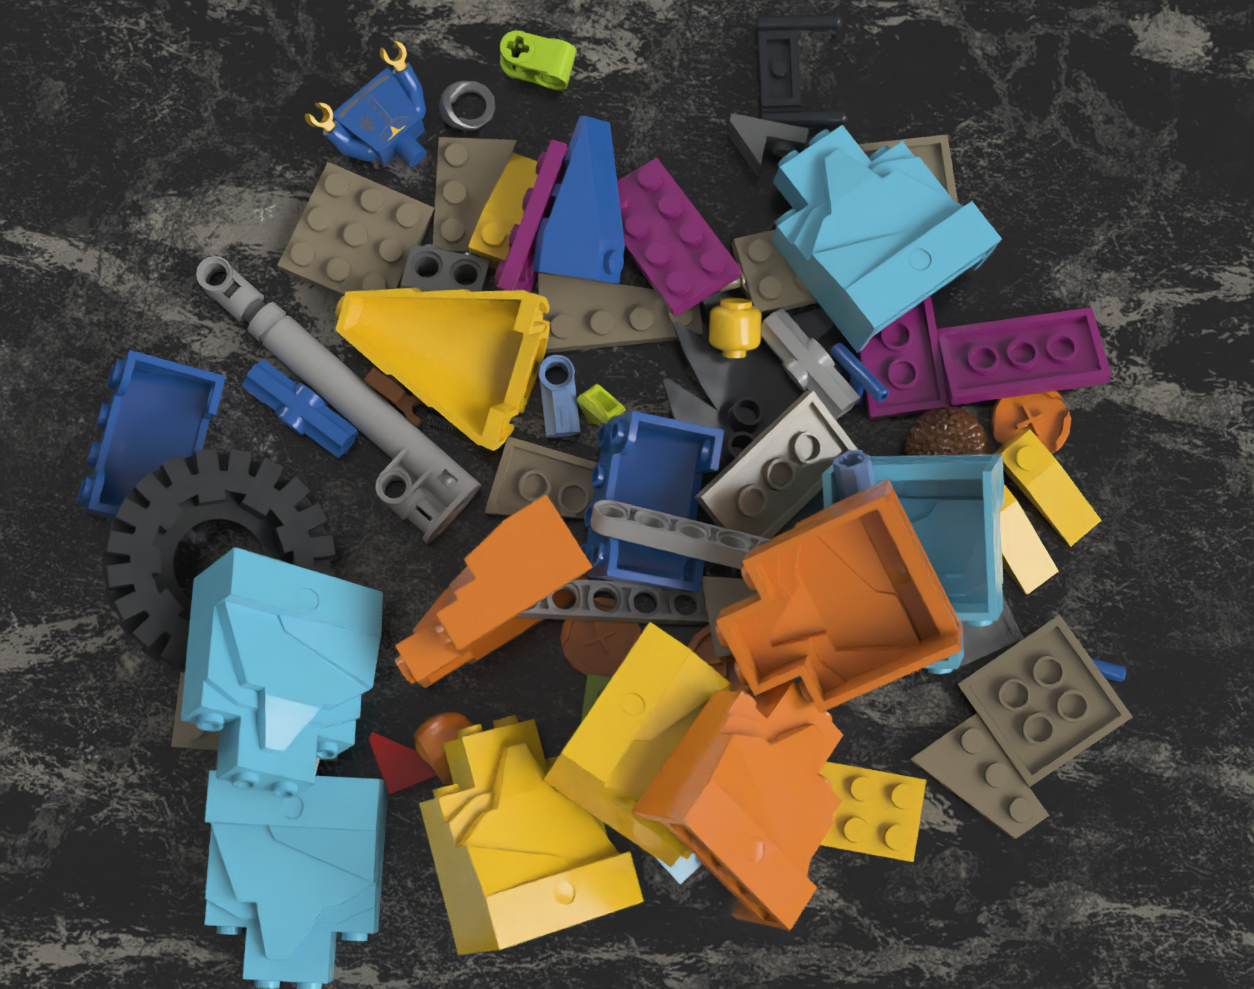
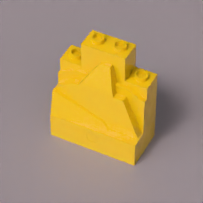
(634, 734)
(514, 848)

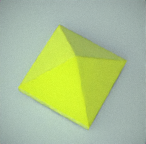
(599, 405)

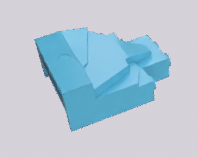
(872, 231)
(957, 519)
(278, 667)
(295, 873)

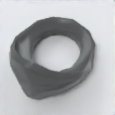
(451, 94)

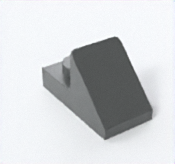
(755, 135)

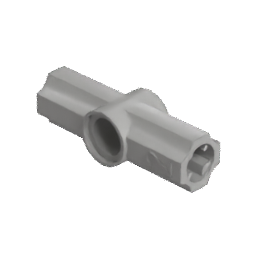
(808, 363)

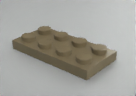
(777, 470)

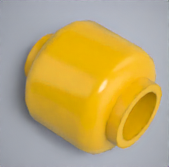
(735, 327)

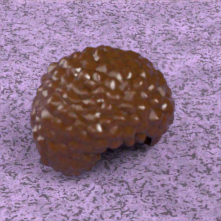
(947, 433)

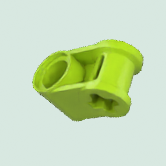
(540, 60)

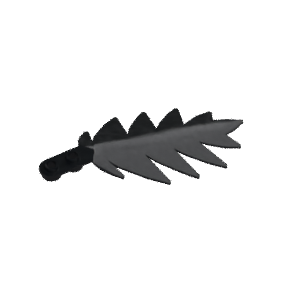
(743, 391)

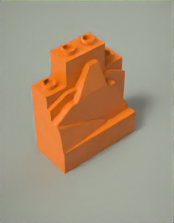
(504, 576)
(840, 604)
(752, 797)

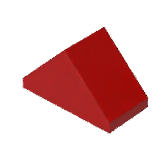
(400, 765)

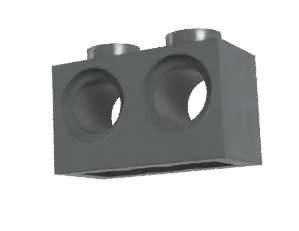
(448, 269)

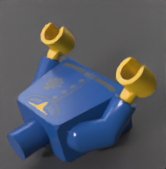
(380, 117)

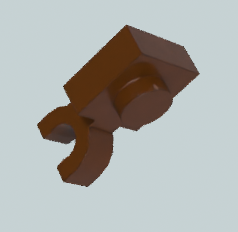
(391, 390)

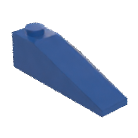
(585, 225)

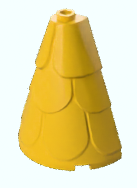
(454, 350)

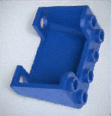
(152, 417)
(658, 468)

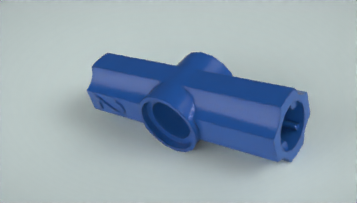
(300, 408)

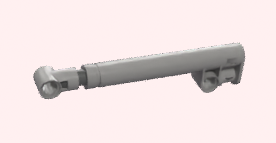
(431, 476)

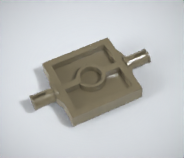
(767, 275)

